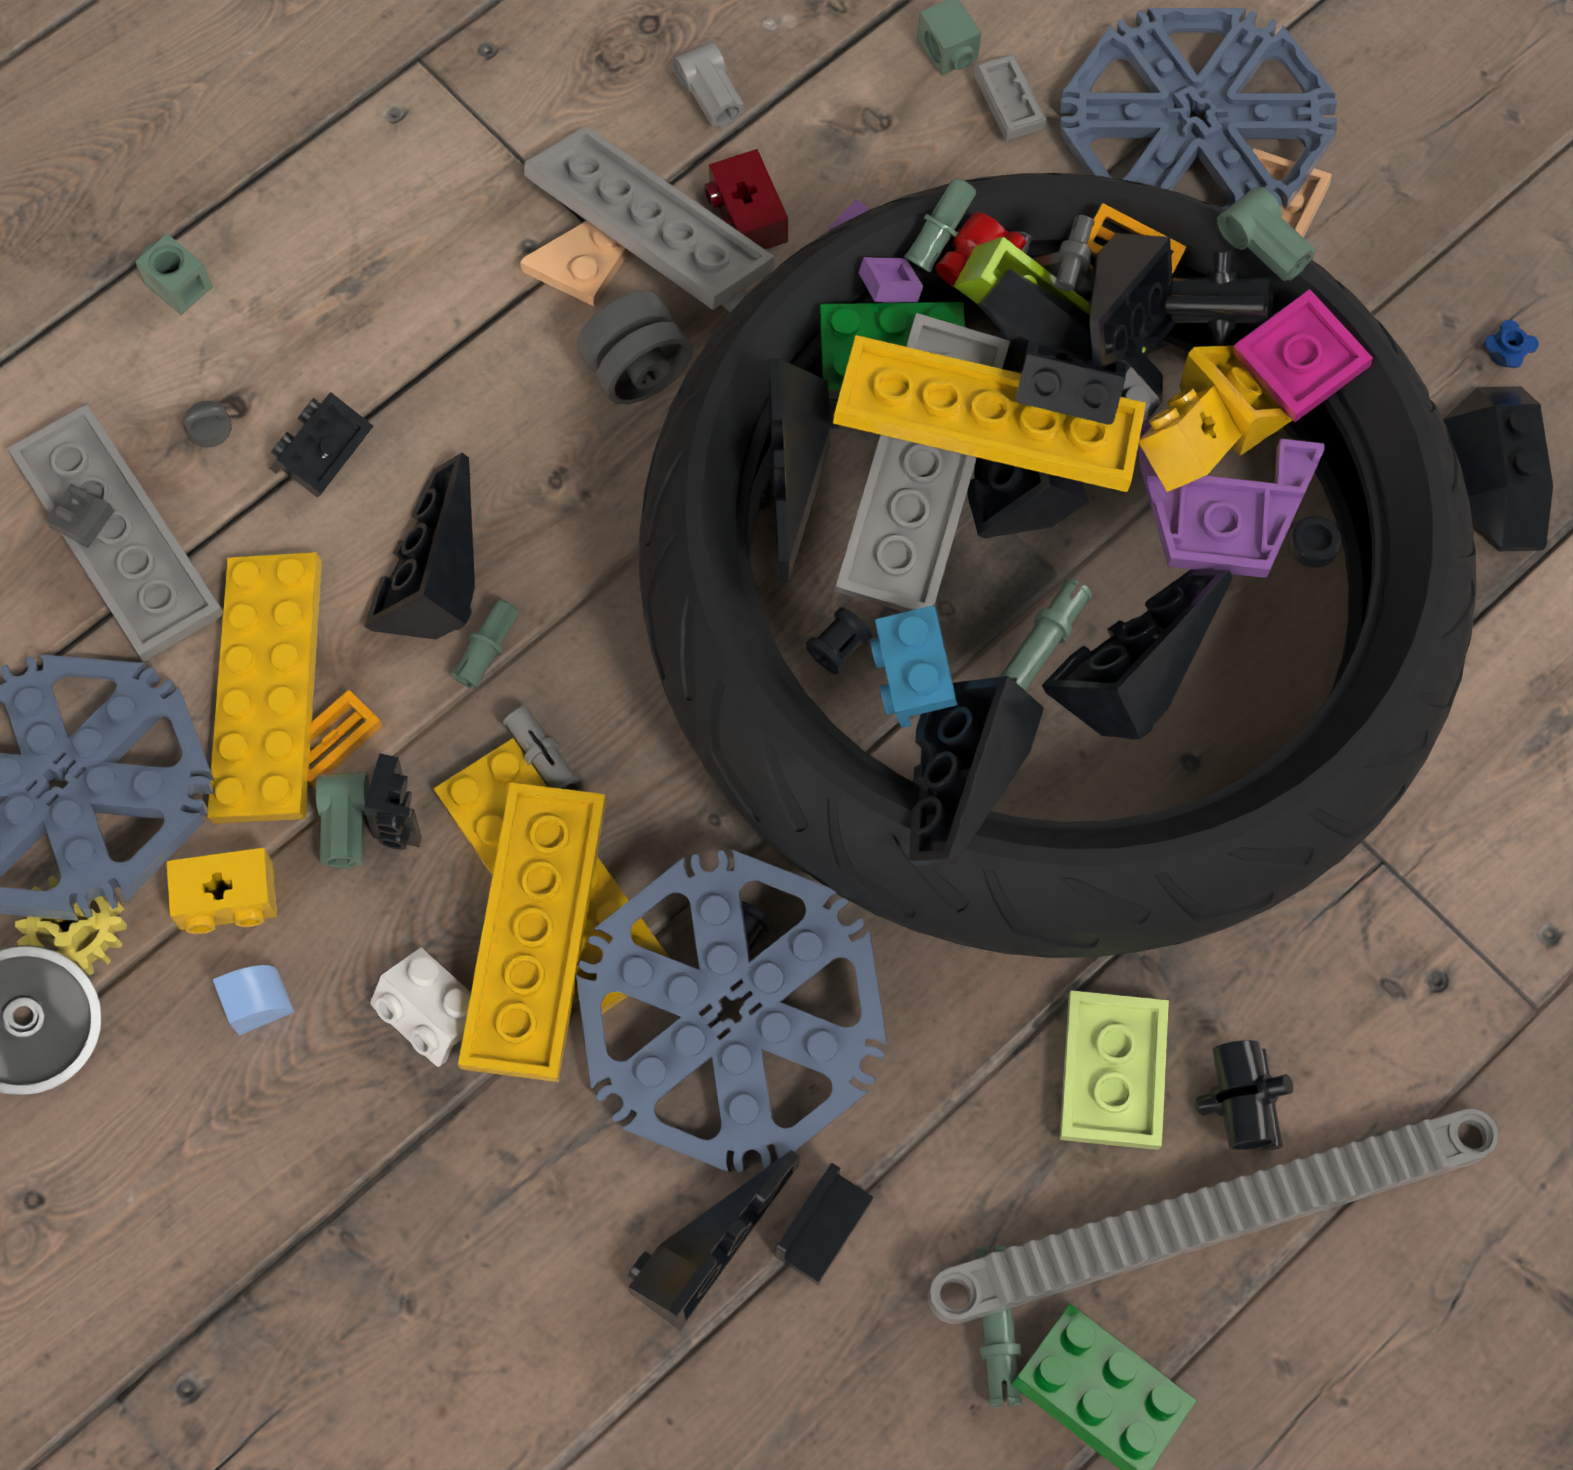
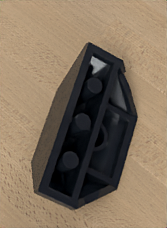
(1504, 465)

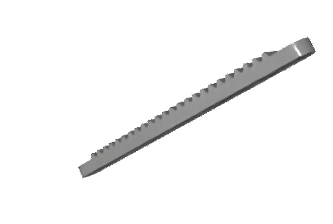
(1211, 1215)

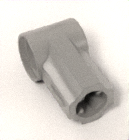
(706, 76)

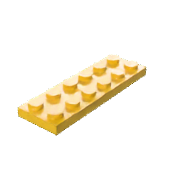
(977, 414)
(265, 688)
(477, 806)
(533, 932)

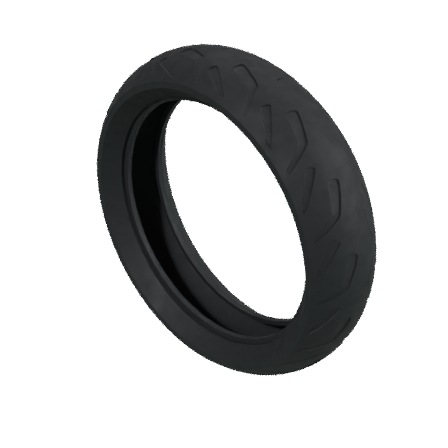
(1028, 880)

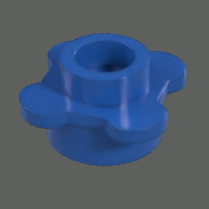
(1506, 354)

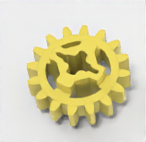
(85, 939)

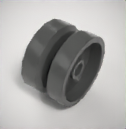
(634, 347)

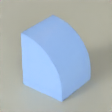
(253, 997)

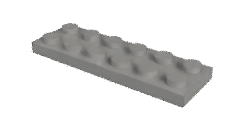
(649, 217)
(913, 495)
(135, 554)

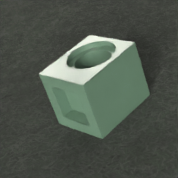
(949, 36)
(178, 288)

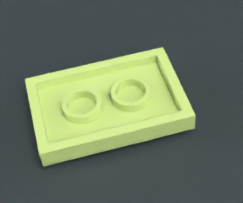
(1114, 1070)

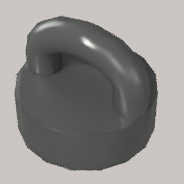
(207, 424)

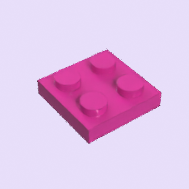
(1302, 355)

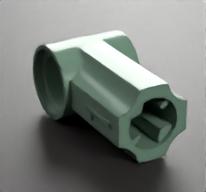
(1258, 224)
(342, 814)

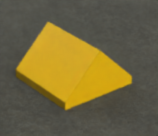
(1246, 400)

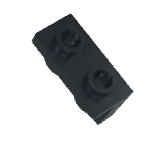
(1070, 383)
(322, 444)
(389, 806)

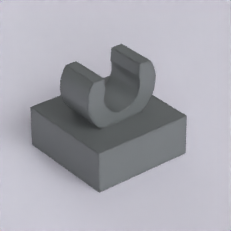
(79, 515)

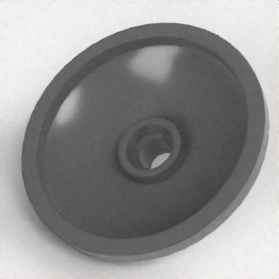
(63, 1022)

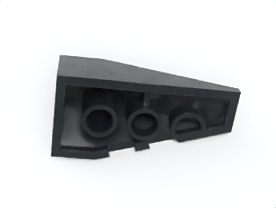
(967, 764)

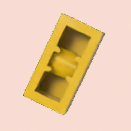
(1189, 437)
(199, 880)

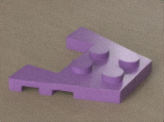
(1229, 520)

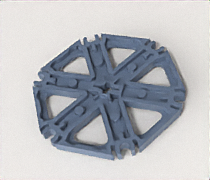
(1215, 91)
(93, 783)
(773, 1027)

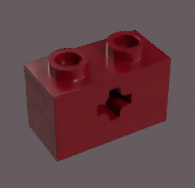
(748, 199)

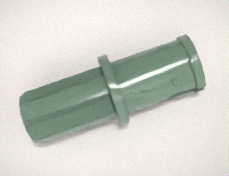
(941, 224)
(485, 645)

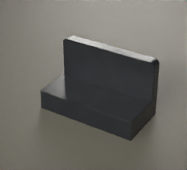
(823, 1225)

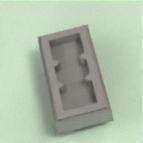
(1009, 97)

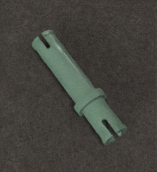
(1050, 628)
(1000, 1350)

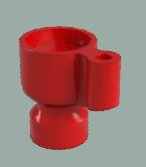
(975, 231)

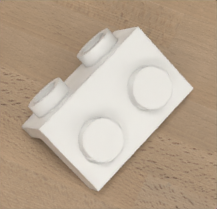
(423, 1005)

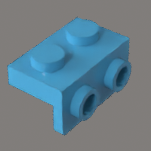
(915, 664)

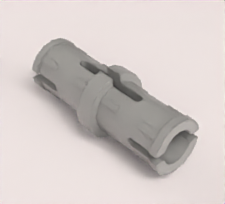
(540, 749)

